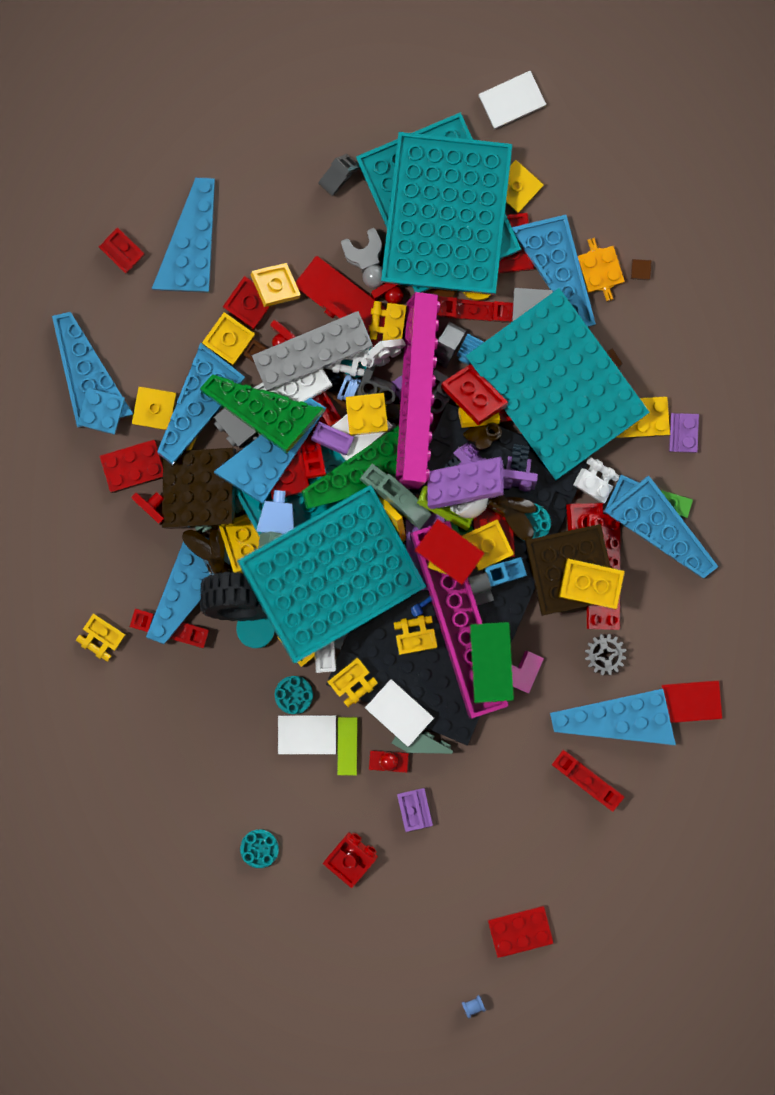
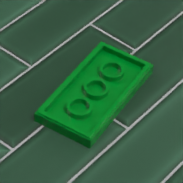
(491, 662)

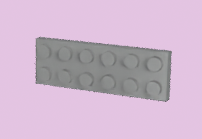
(312, 351)

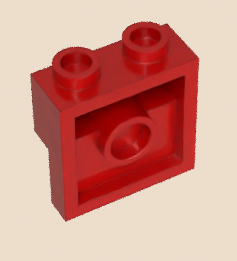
(350, 859)

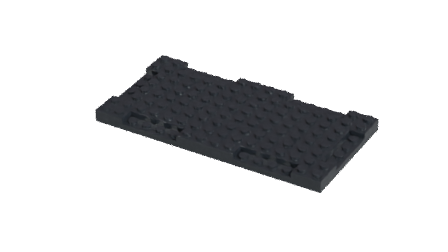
(429, 673)

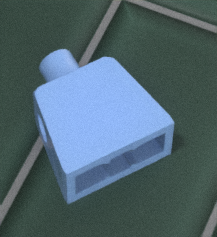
(276, 515)

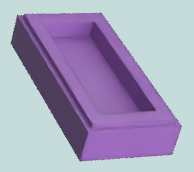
(332, 438)

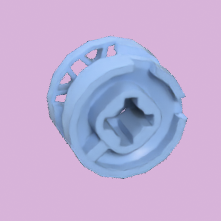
(351, 389)

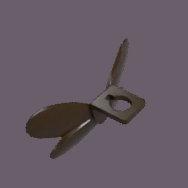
(513, 510)
(209, 550)

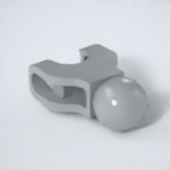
(366, 259)

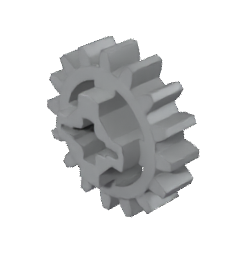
(607, 663)

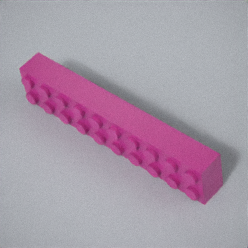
(417, 390)
(455, 614)

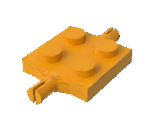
(600, 269)

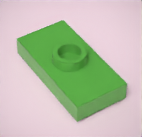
(680, 504)

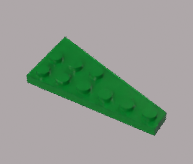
(268, 413)
(345, 478)

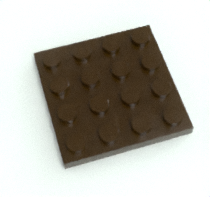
(195, 493)
(549, 558)

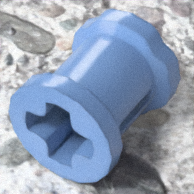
(473, 1006)

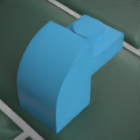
(505, 571)

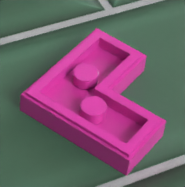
(525, 674)

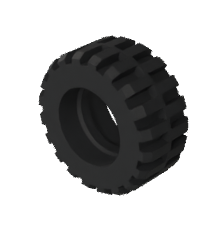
(229, 598)

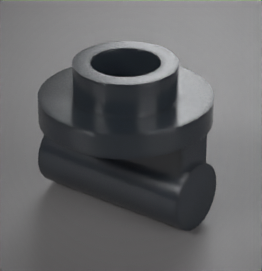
(336, 381)

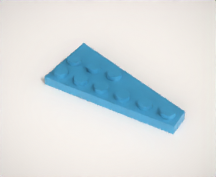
(189, 252)
(555, 257)
(82, 364)
(194, 407)
(261, 464)
(655, 520)
(180, 594)
(632, 717)

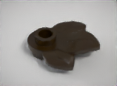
(481, 435)

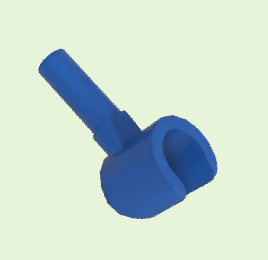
(417, 610)

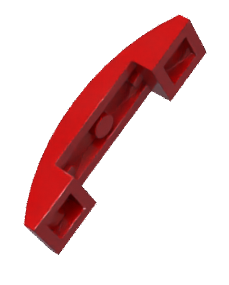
(475, 310)
(312, 457)
(185, 633)
(587, 780)

